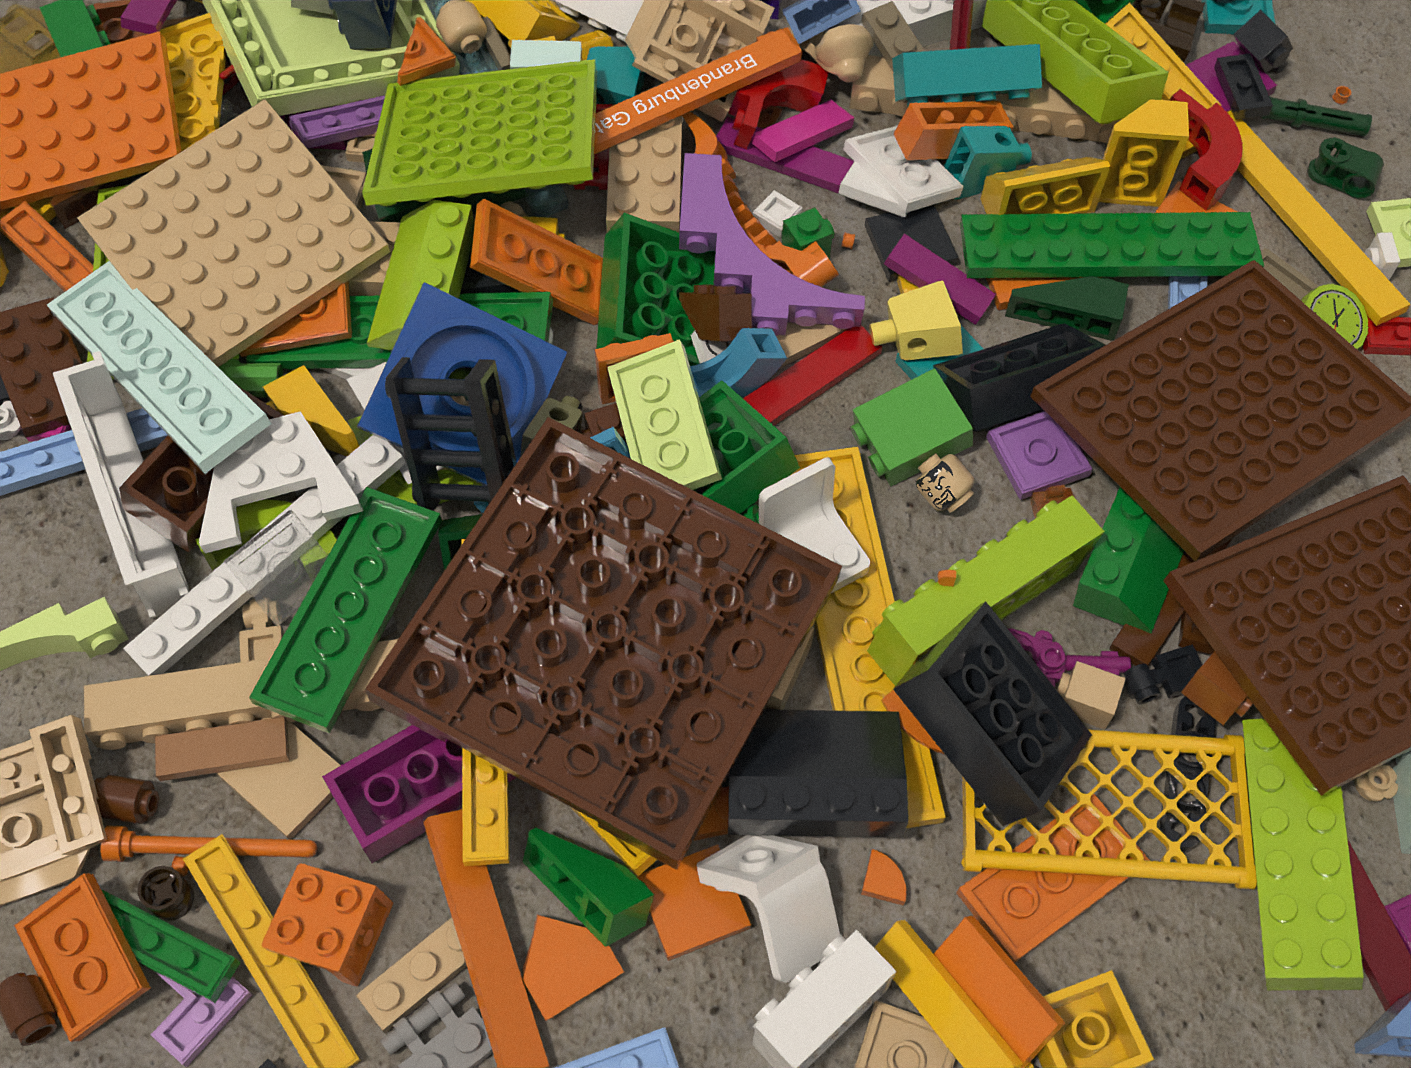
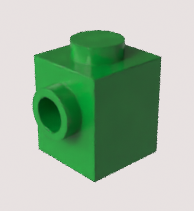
(807, 228)

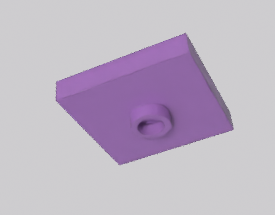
(1037, 454)

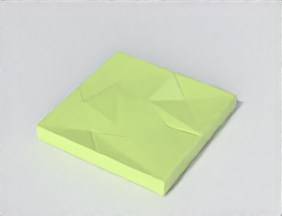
(303, 60)

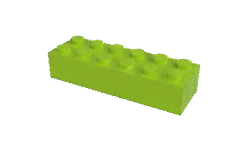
(1079, 55)
(1002, 574)
(1300, 872)

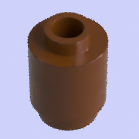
(126, 798)
(26, 1008)

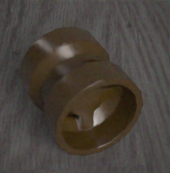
(158, 886)

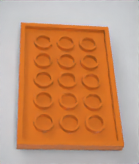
(86, 120)

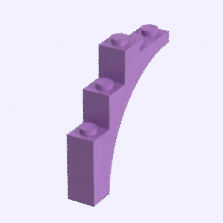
(776, 294)

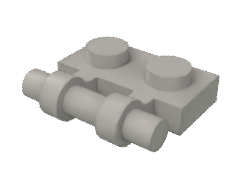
(457, 1046)

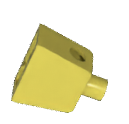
(921, 324)

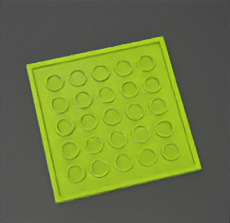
(484, 133)

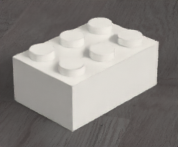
(822, 1003)

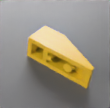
(301, 392)

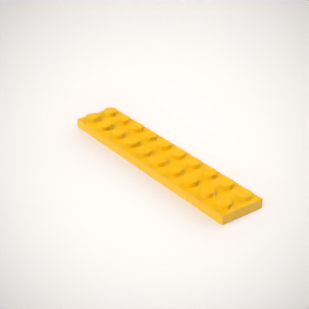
(847, 627)

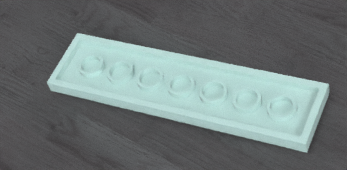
(160, 367)

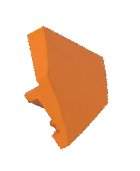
(565, 965)

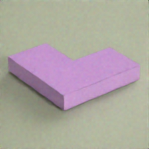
(198, 1020)

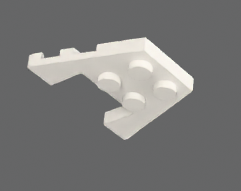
(271, 464)

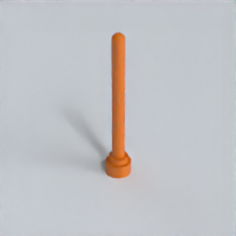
(126, 843)

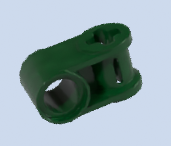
(1349, 169)

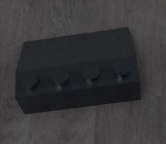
(994, 715)
(820, 776)

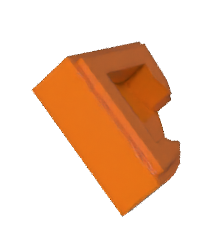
(884, 879)

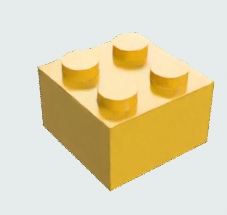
(1096, 1028)

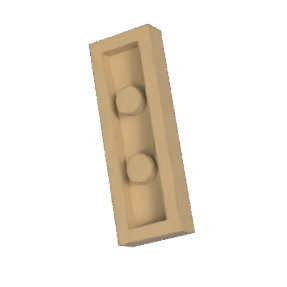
(414, 977)

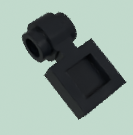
(1171, 670)

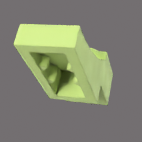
(89, 630)

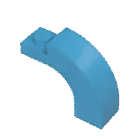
(744, 364)

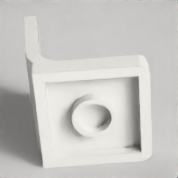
(805, 513)
(788, 891)

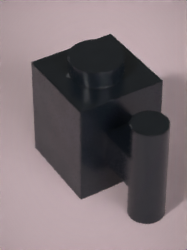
(1265, 42)

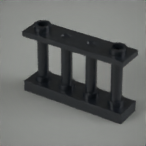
(487, 423)

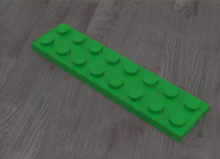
(1107, 244)
(521, 309)

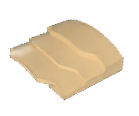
(687, 34)
(46, 810)

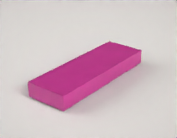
(802, 130)

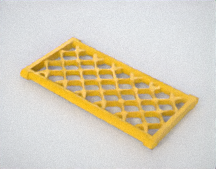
(1230, 745)

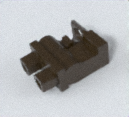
(1178, 22)

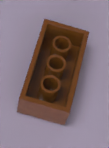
(172, 491)

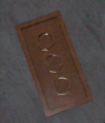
(30, 351)

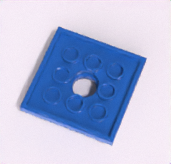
(453, 335)

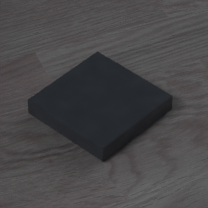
(920, 225)

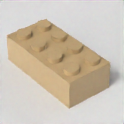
(647, 176)

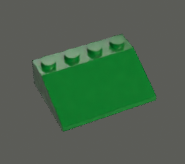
(643, 284)
(746, 447)

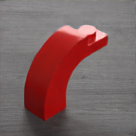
(793, 87)
(1219, 149)

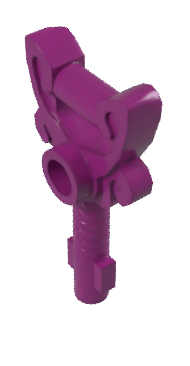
(1053, 661)

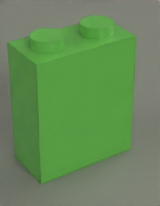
(911, 426)

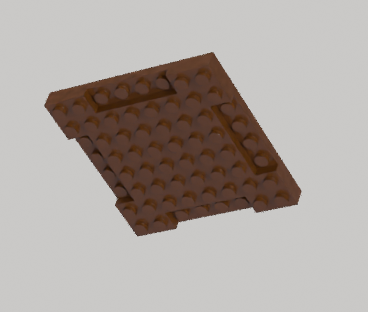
(607, 639)

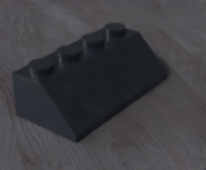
(999, 380)

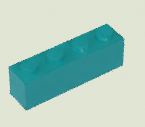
(967, 73)

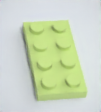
(664, 416)

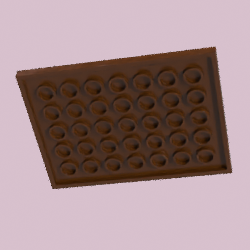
(1224, 407)
(1318, 629)

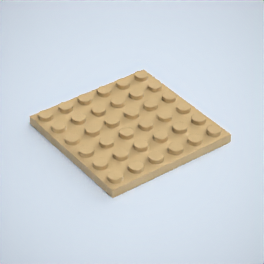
(235, 234)

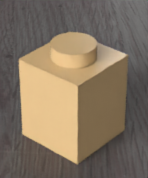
(1091, 693)

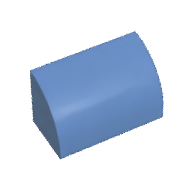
(814, 16)

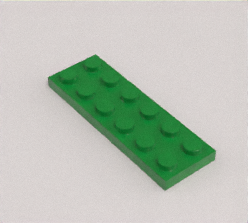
(346, 610)

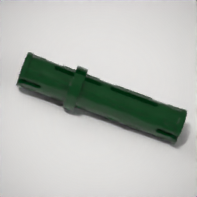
(1332, 119)

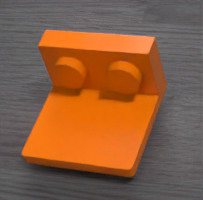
(328, 922)

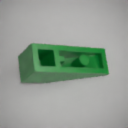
(594, 888)

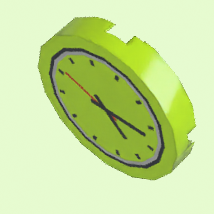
(1340, 310)

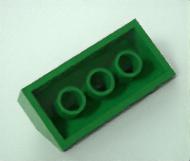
(1128, 567)

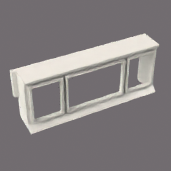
(109, 458)

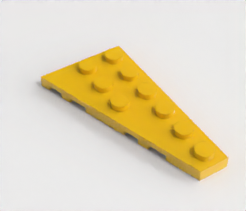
(195, 64)

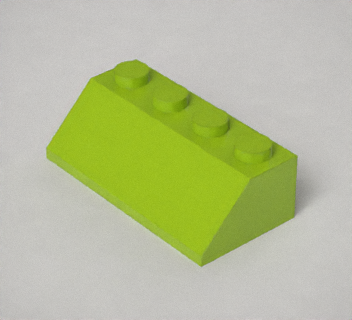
(428, 248)

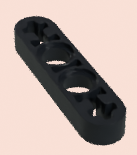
(1204, 728)

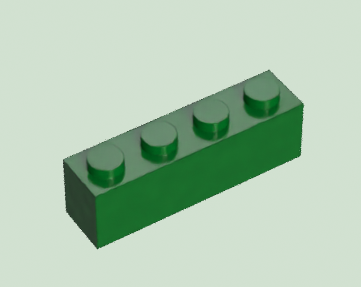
(74, 26)

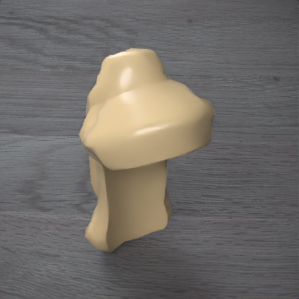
(840, 50)

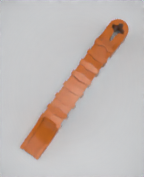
(807, 264)

